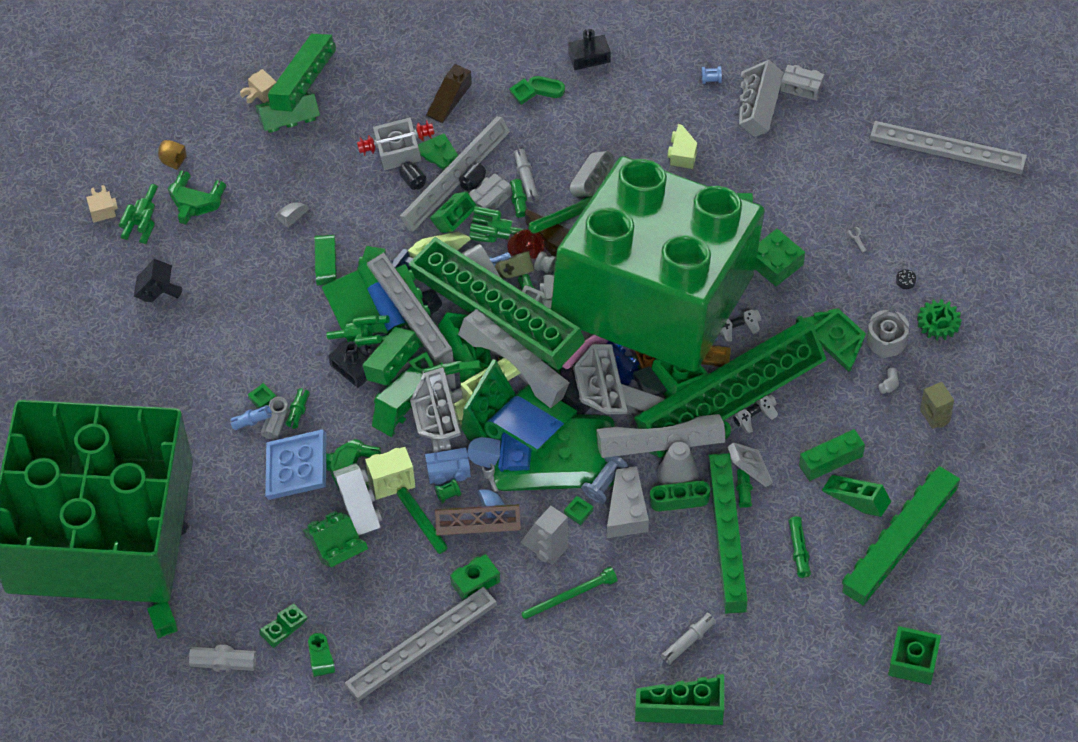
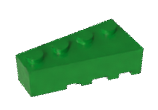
(683, 702)

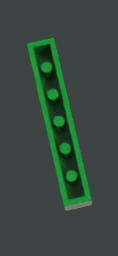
(301, 72)

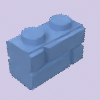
(447, 466)

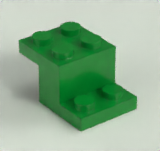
(335, 539)

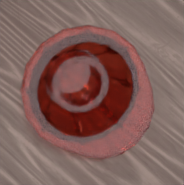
(526, 241)

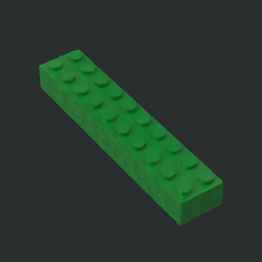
(515, 312)
(740, 380)

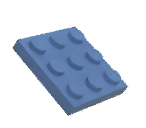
(295, 464)

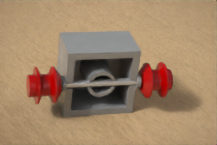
(396, 142)

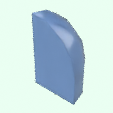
(484, 451)
(490, 498)

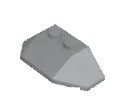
(599, 380)
(435, 407)

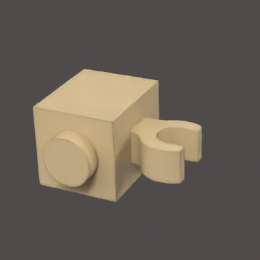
(259, 86)
(101, 205)

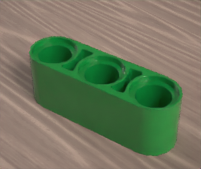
(325, 259)
(688, 490)

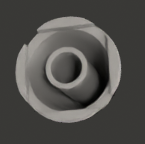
(677, 465)

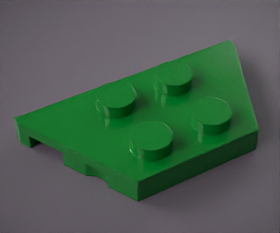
(837, 335)

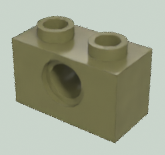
(937, 405)

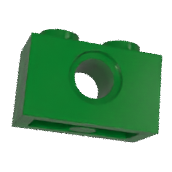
(453, 212)
(480, 566)

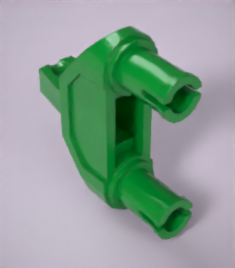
(194, 202)
(348, 455)

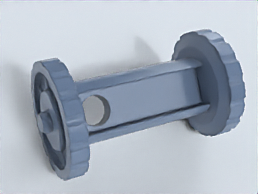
(603, 480)

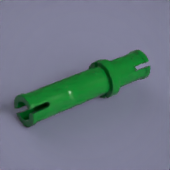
(800, 553)

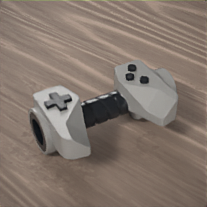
(749, 318)
(764, 405)

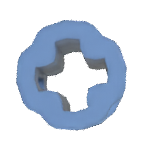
(711, 75)

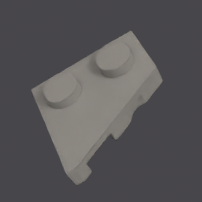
(751, 462)

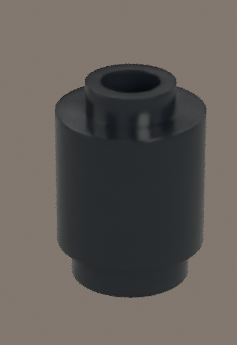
(412, 175)
(472, 176)

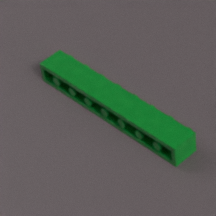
(727, 533)
(900, 536)

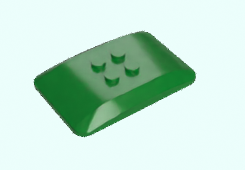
(563, 461)

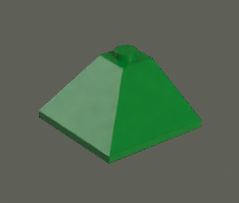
(486, 400)

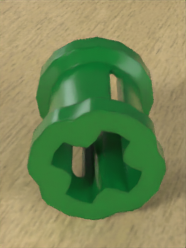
(447, 491)

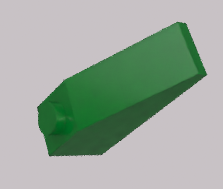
(861, 495)

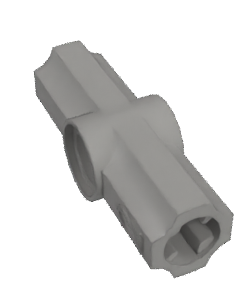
(222, 658)

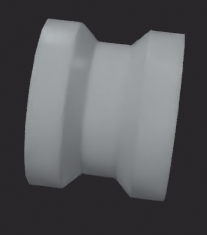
(545, 263)
(439, 446)

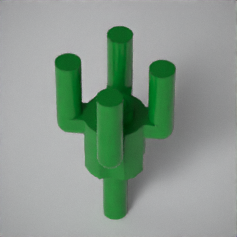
(139, 215)
(495, 226)
(361, 330)

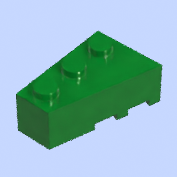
(461, 349)
(395, 401)

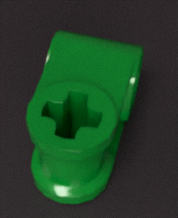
(320, 657)

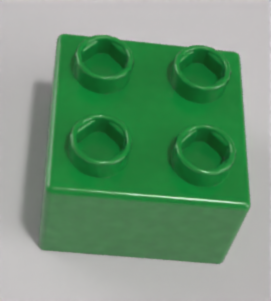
(657, 262)
(93, 500)

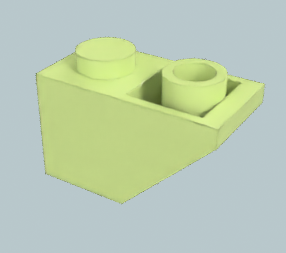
(683, 150)

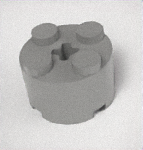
(887, 333)

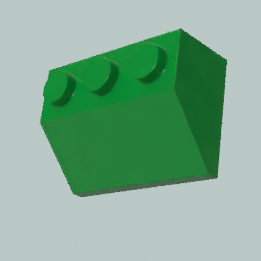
(272, 120)

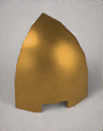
(171, 153)

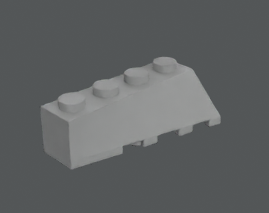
(759, 97)

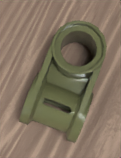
(516, 265)

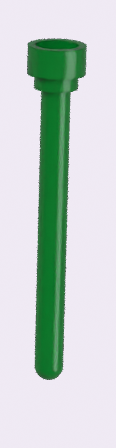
(606, 577)

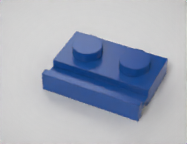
(514, 455)

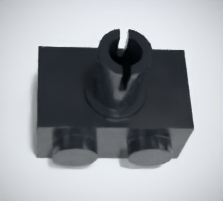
(589, 51)
(155, 281)
(349, 363)

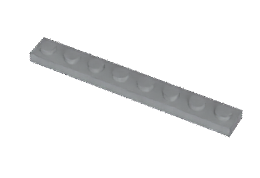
(948, 147)
(449, 178)
(420, 644)

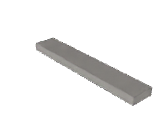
(409, 306)

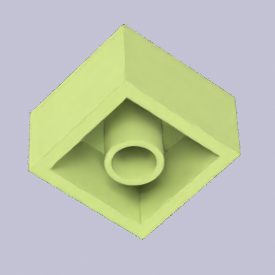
(390, 472)

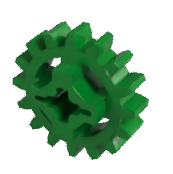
(942, 319)

